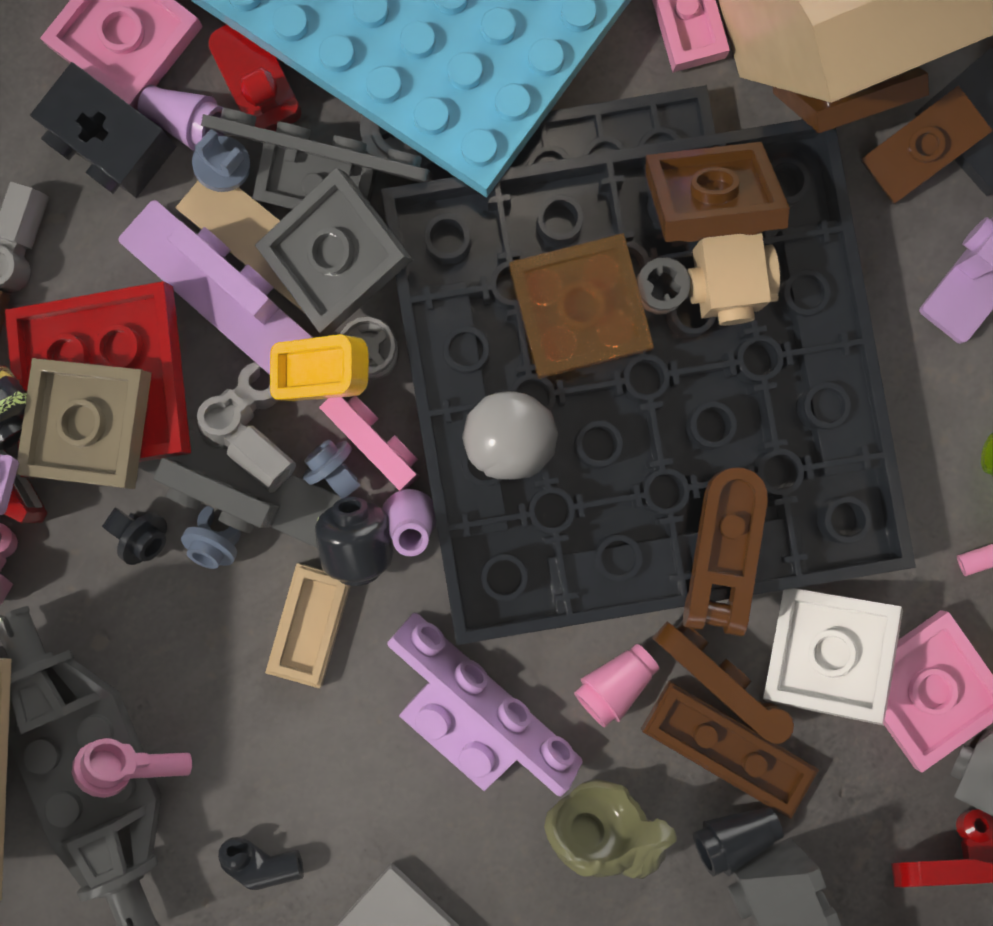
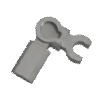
(19, 225)
(224, 422)

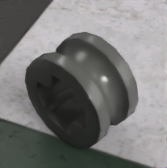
(679, 283)

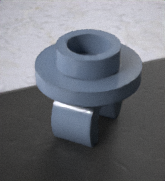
(220, 162)
(328, 463)
(208, 546)

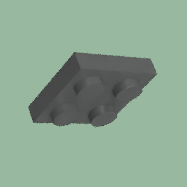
(333, 252)

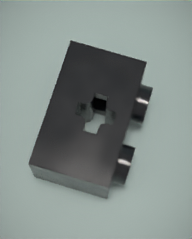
(82, 107)

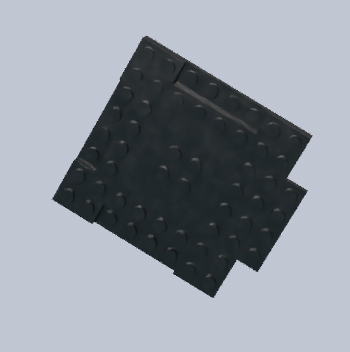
(642, 435)

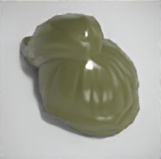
(606, 832)

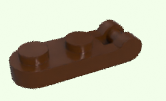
(727, 550)
(725, 682)

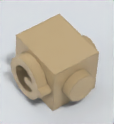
(734, 277)

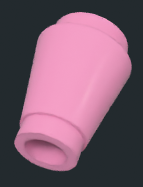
(616, 685)

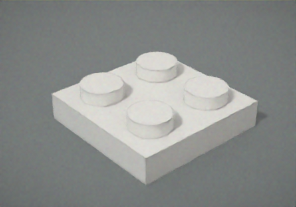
(834, 655)

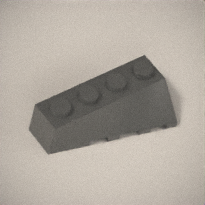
(782, 889)

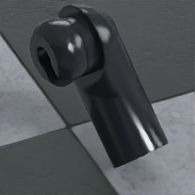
(256, 868)

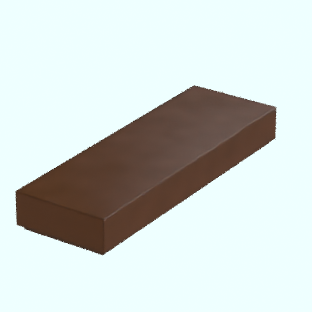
(729, 749)

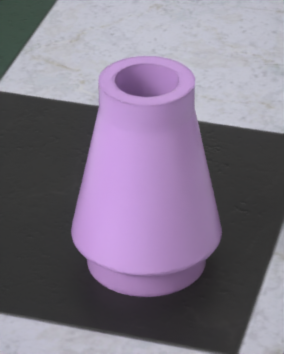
(178, 112)
(410, 520)

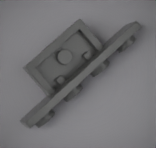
(296, 165)
(217, 480)

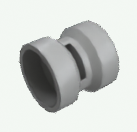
(375, 333)

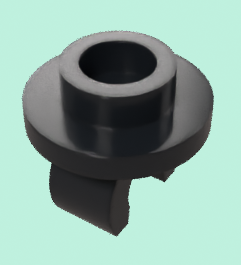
(138, 537)

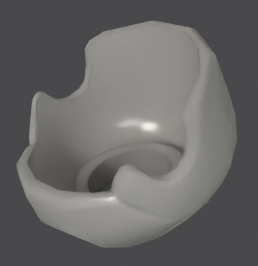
(510, 435)

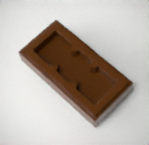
(926, 144)

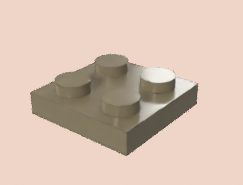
(83, 423)

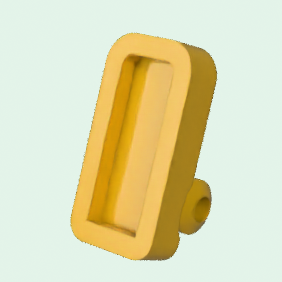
(319, 368)

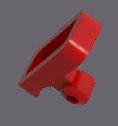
(254, 79)
(977, 855)

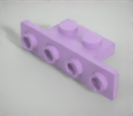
(212, 286)
(966, 291)
(474, 717)

